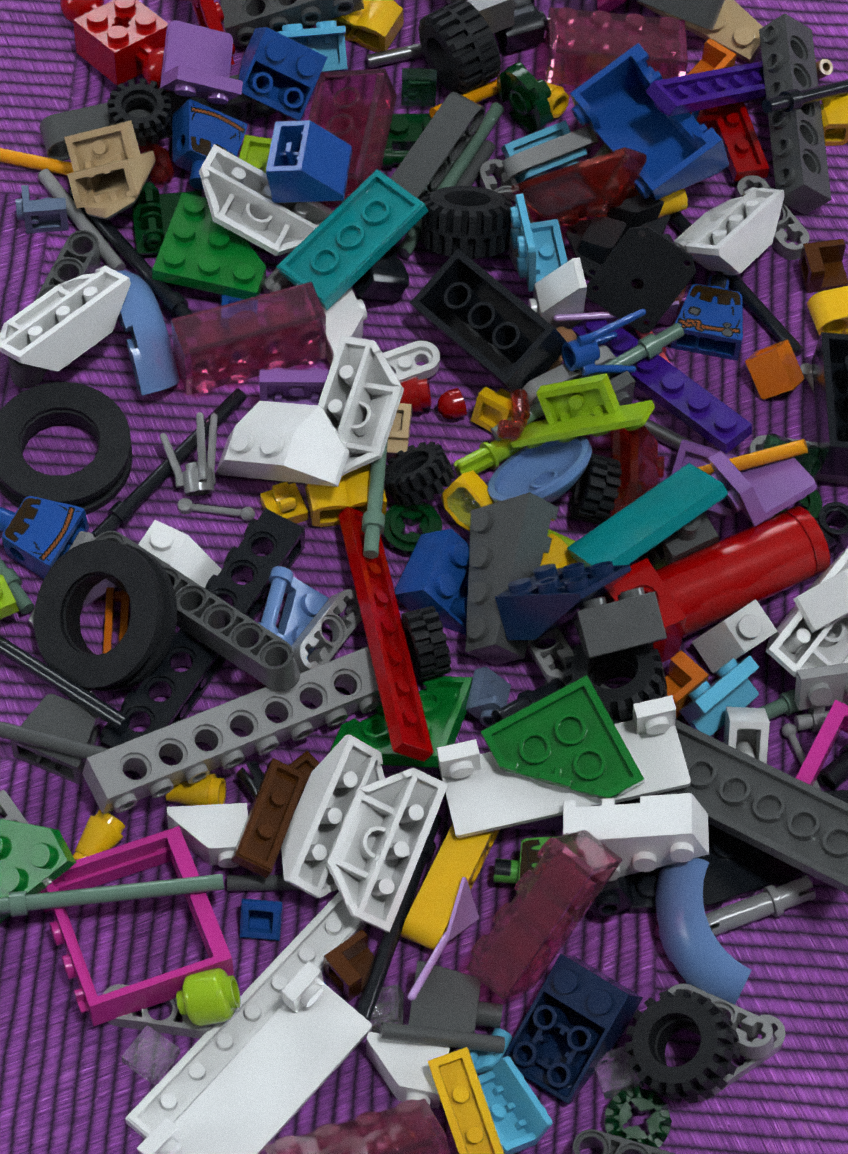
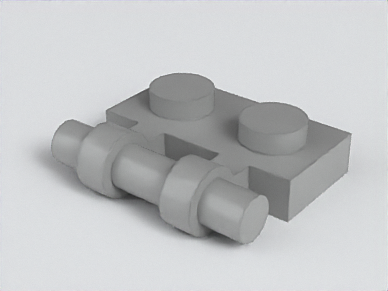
(817, 689)

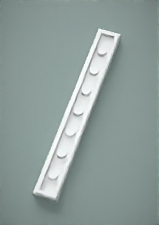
(258, 1004)

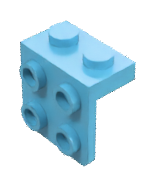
(537, 243)

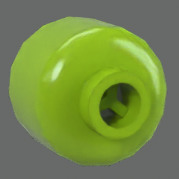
(209, 997)

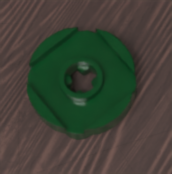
(526, 97)

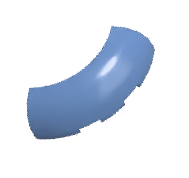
(150, 342)
(688, 936)

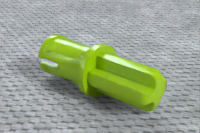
(487, 456)

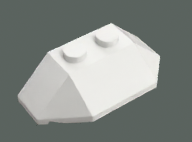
(244, 204)
(734, 231)
(66, 320)
(361, 399)
(285, 445)
(798, 648)
(322, 811)
(383, 843)

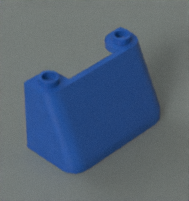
(625, 116)

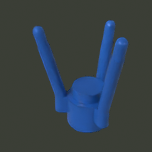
(585, 349)

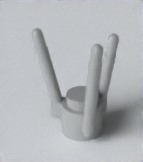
(199, 475)

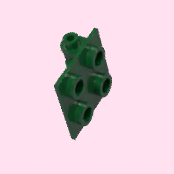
(153, 216)

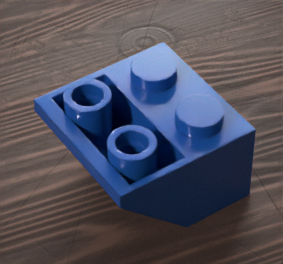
(280, 72)
(307, 163)
(438, 578)

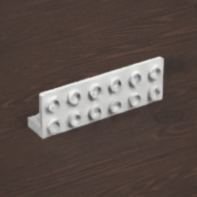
(492, 799)
(269, 1075)

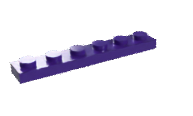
(708, 89)
(677, 392)

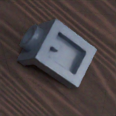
(42, 214)
(487, 694)

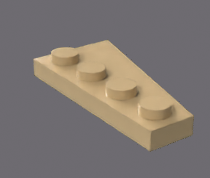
(733, 30)

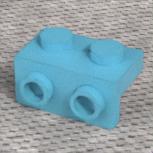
(325, 39)
(536, 139)
(731, 689)
(514, 1107)

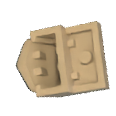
(107, 169)

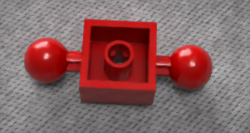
(118, 38)

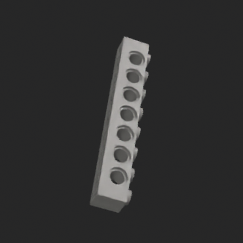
(117, 792)

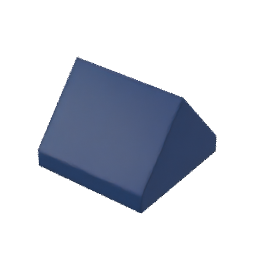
(261, 919)

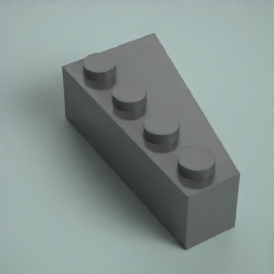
(504, 547)

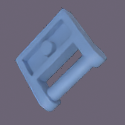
(299, 609)

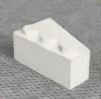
(644, 833)

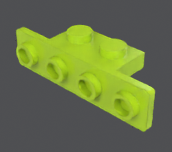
(581, 409)

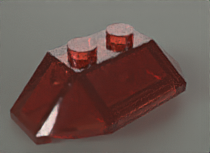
(584, 187)
(639, 464)

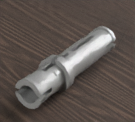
(769, 902)

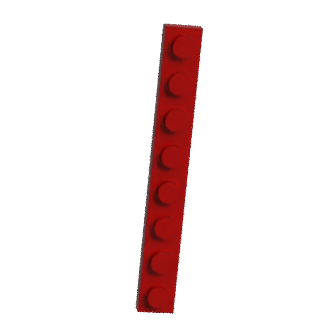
(386, 643)

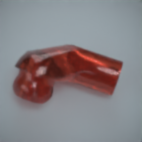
(163, 167)
(520, 408)

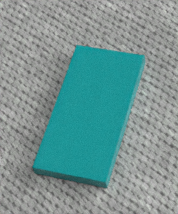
(353, 238)
(650, 518)

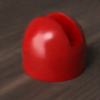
(452, 405)

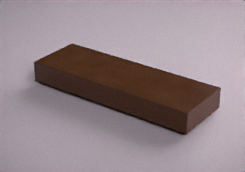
(269, 818)

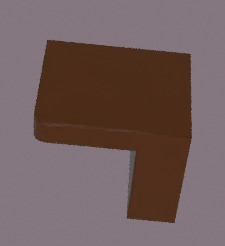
(823, 265)
(350, 965)

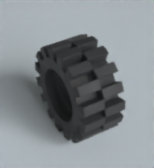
(141, 96)
(418, 474)
(596, 490)
(426, 643)

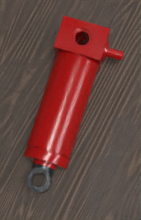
(738, 570)

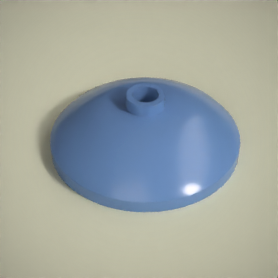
(542, 470)

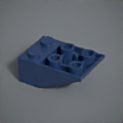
(553, 596)
(571, 1027)

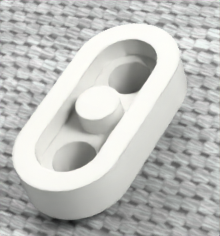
(404, 360)

